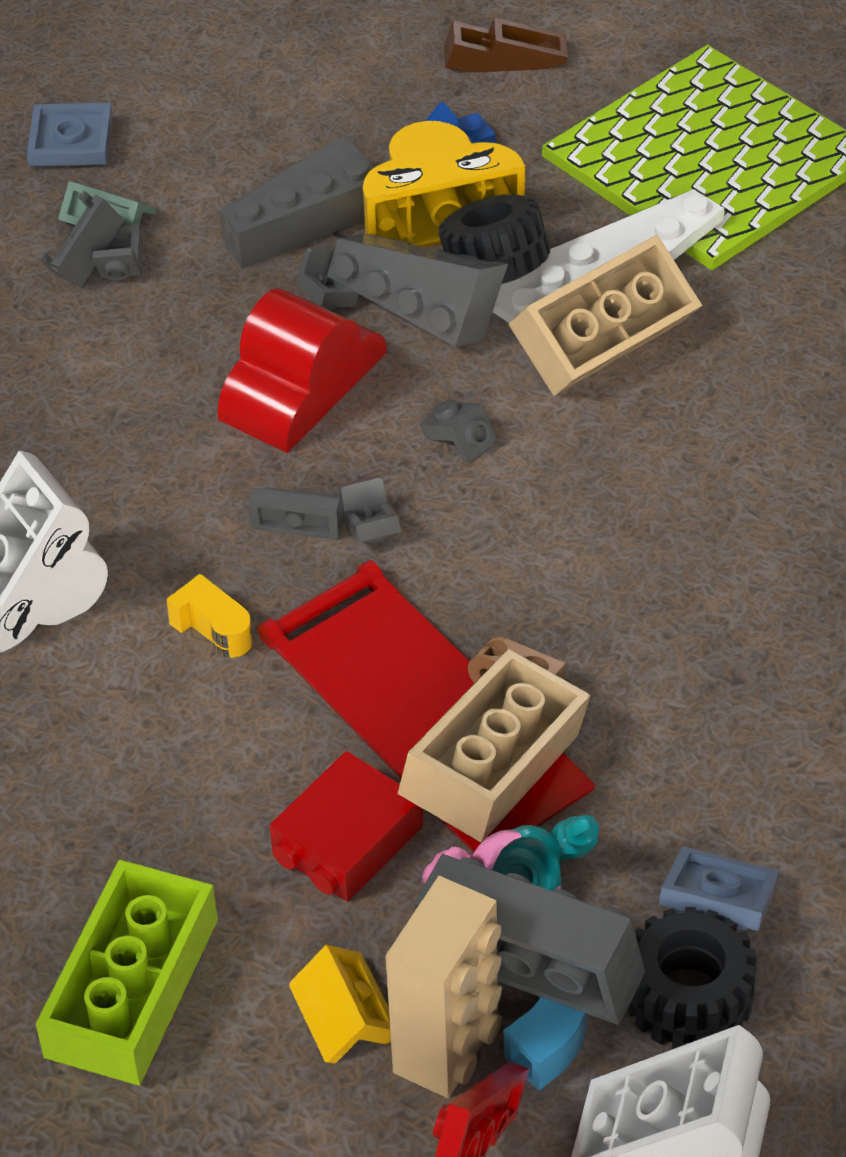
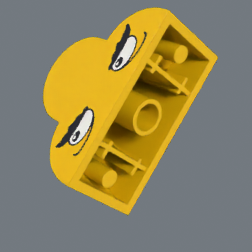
(431, 177)

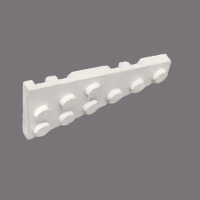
(676, 221)

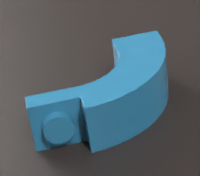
(545, 1040)

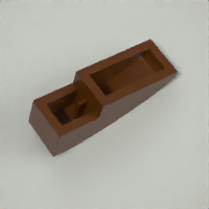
(503, 47)

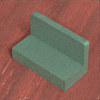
(128, 209)

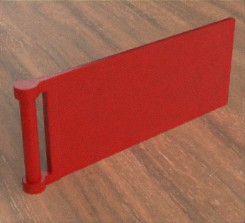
(396, 680)

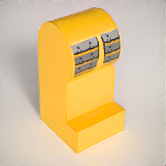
(213, 615)

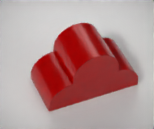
(294, 368)

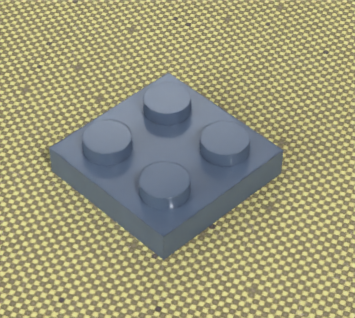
(69, 134)
(721, 885)

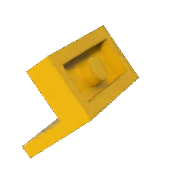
(341, 1002)

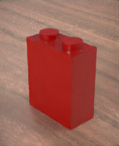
(344, 827)

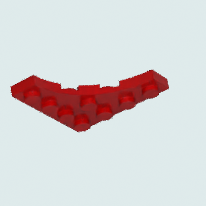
(480, 1114)

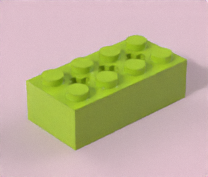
(127, 972)

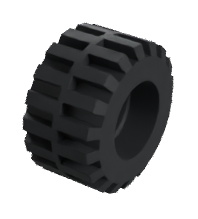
(499, 230)
(699, 944)

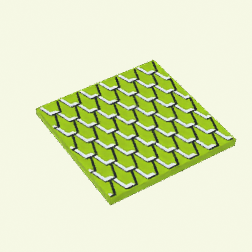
(712, 132)

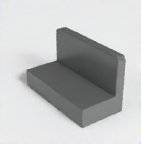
(296, 512)

